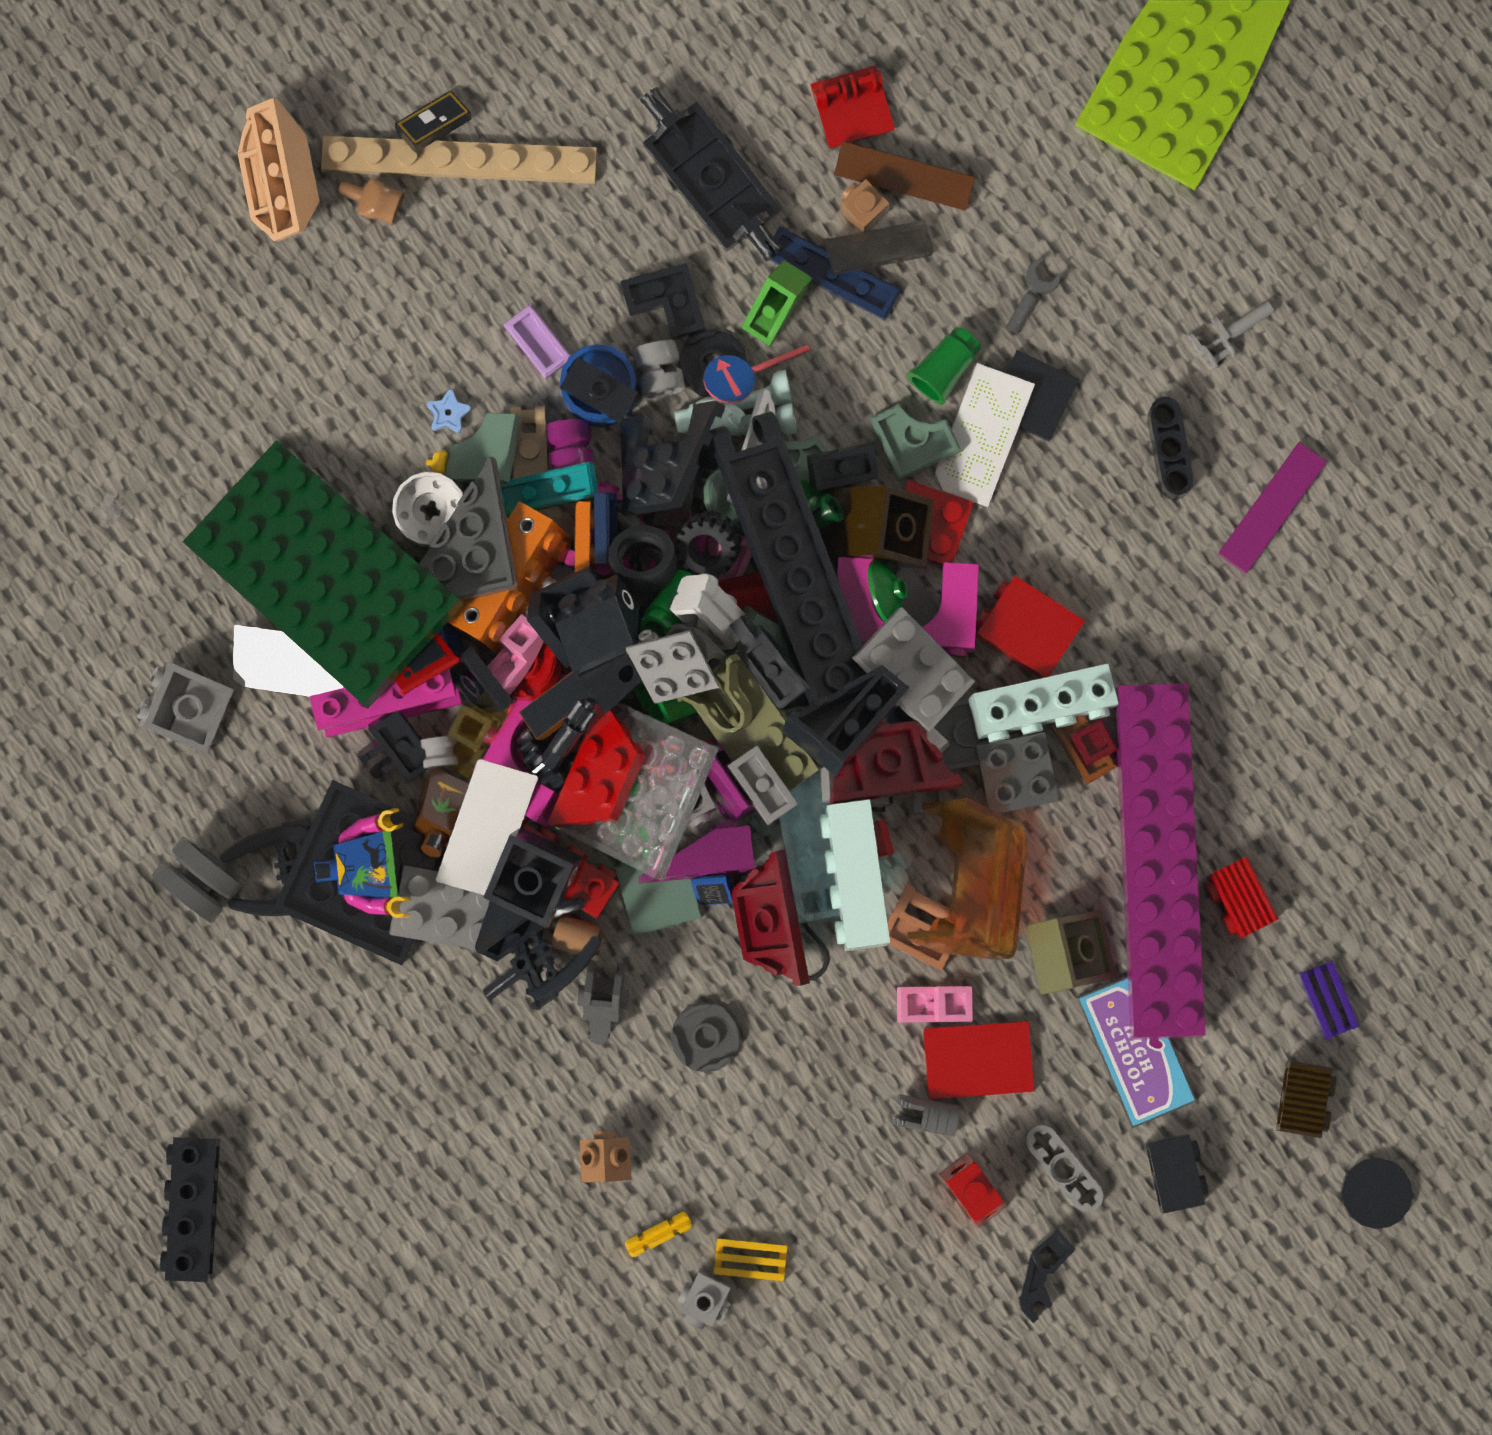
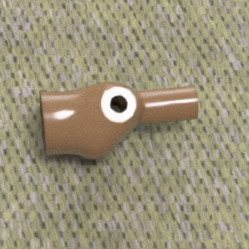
(375, 199)

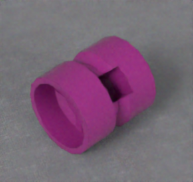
(569, 443)

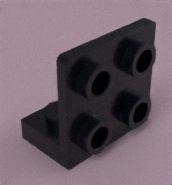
(543, 608)

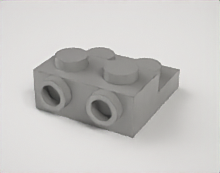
(184, 706)

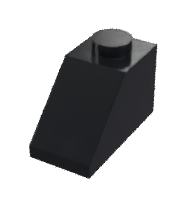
(503, 932)

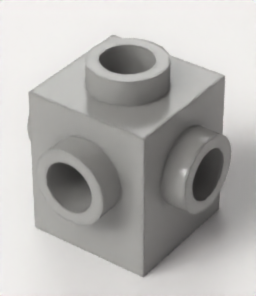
(709, 1287)

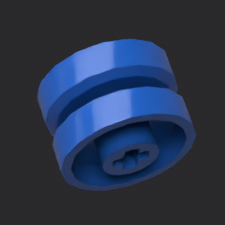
(610, 362)

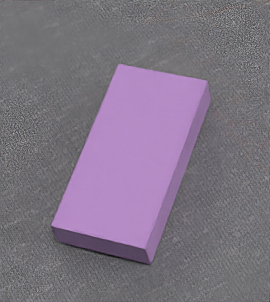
(537, 341)

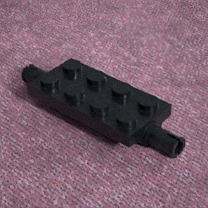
(711, 175)

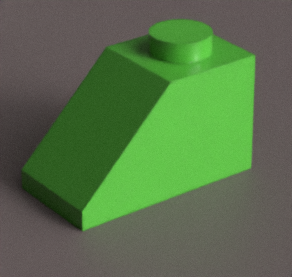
(776, 302)

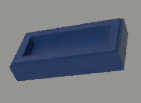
(605, 525)

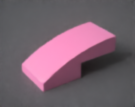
(520, 650)
(934, 1004)

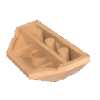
(277, 171)

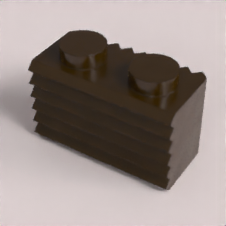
(1305, 1099)

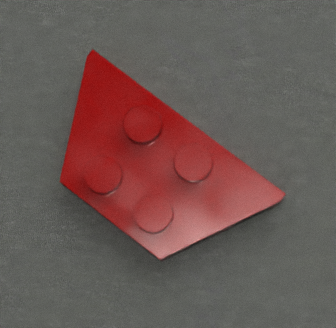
(600, 774)

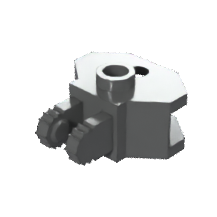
(602, 1001)

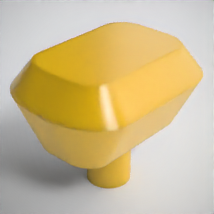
(439, 462)

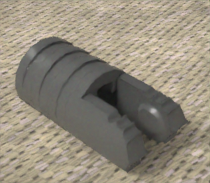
(936, 1116)

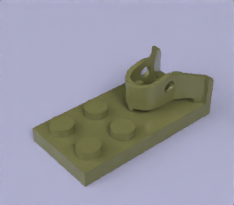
(746, 717)

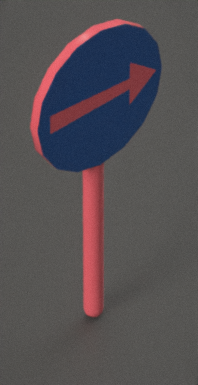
(733, 379)

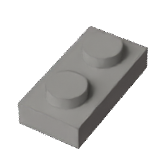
(762, 785)

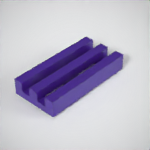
(1317, 972)

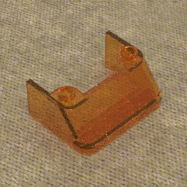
(985, 881)

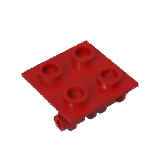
(852, 106)

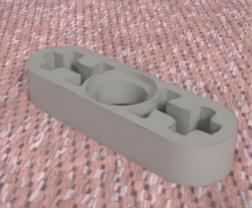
(1074, 1194)

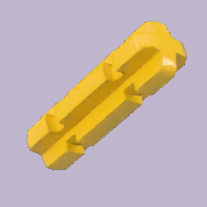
(658, 1234)

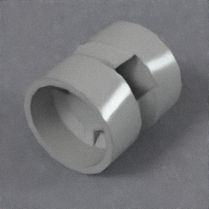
(659, 369)

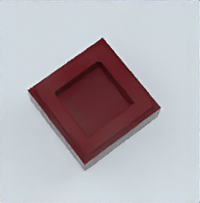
(1094, 742)

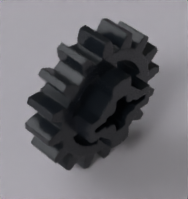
(533, 750)

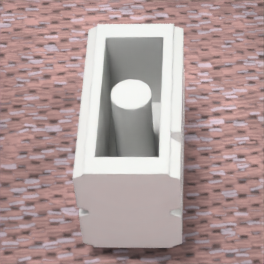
(708, 608)

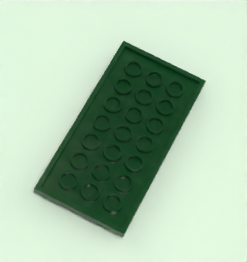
(323, 574)

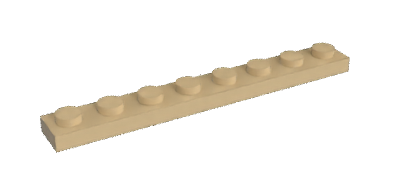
(460, 160)

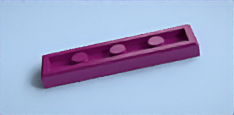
(1272, 508)

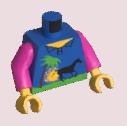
(365, 866)

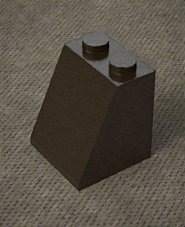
(881, 526)

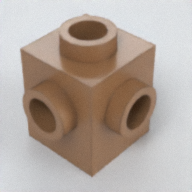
(605, 1158)

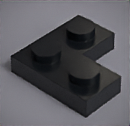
(668, 290)

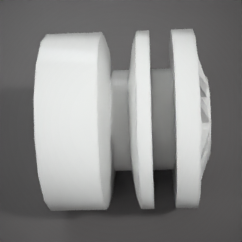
(420, 492)

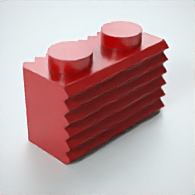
(1241, 898)

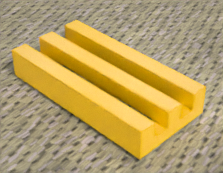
(720, 1256)

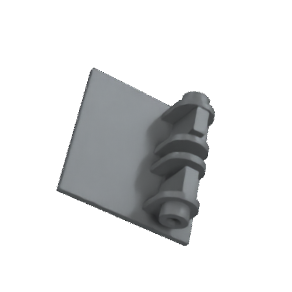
(671, 665)

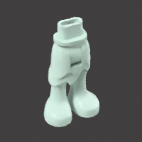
(734, 417)

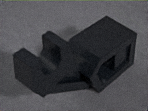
(1033, 1286)

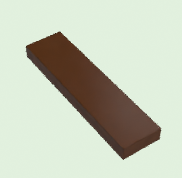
(904, 175)

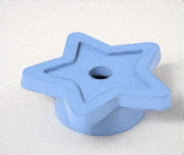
(457, 409)

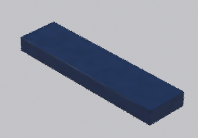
(854, 287)

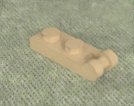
(531, 448)

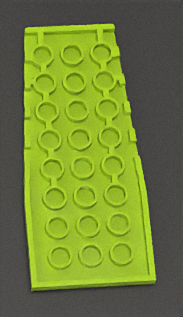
(1181, 81)

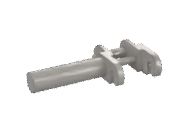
(1230, 333)

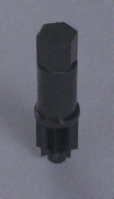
(573, 727)

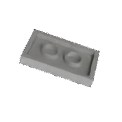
(920, 663)
(437, 910)

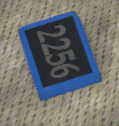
(712, 889)

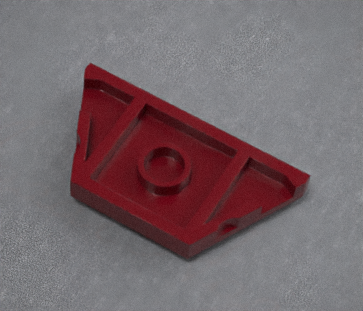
(893, 764)
(770, 921)

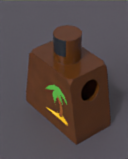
(438, 810)

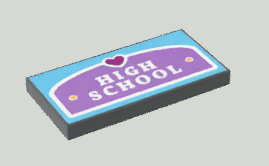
(1142, 1071)

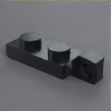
(767, 662)

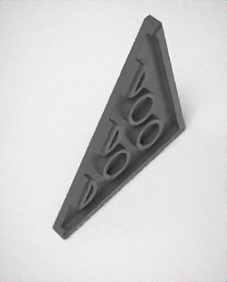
(474, 546)

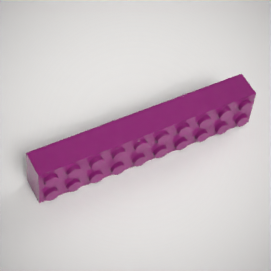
(1159, 862)

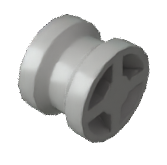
(439, 752)

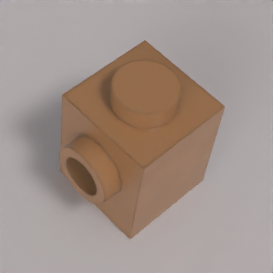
(863, 205)

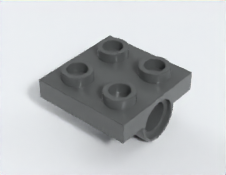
(1017, 773)

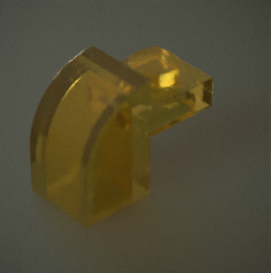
(472, 733)

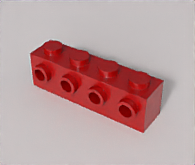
(591, 884)

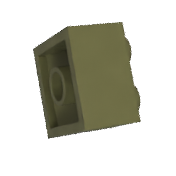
(1071, 952)

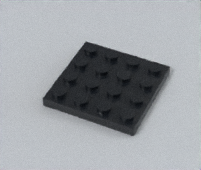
(320, 902)

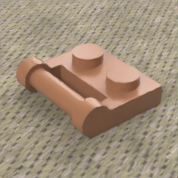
(902, 923)

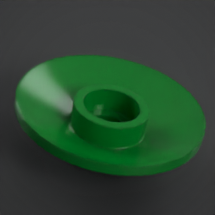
(885, 588)

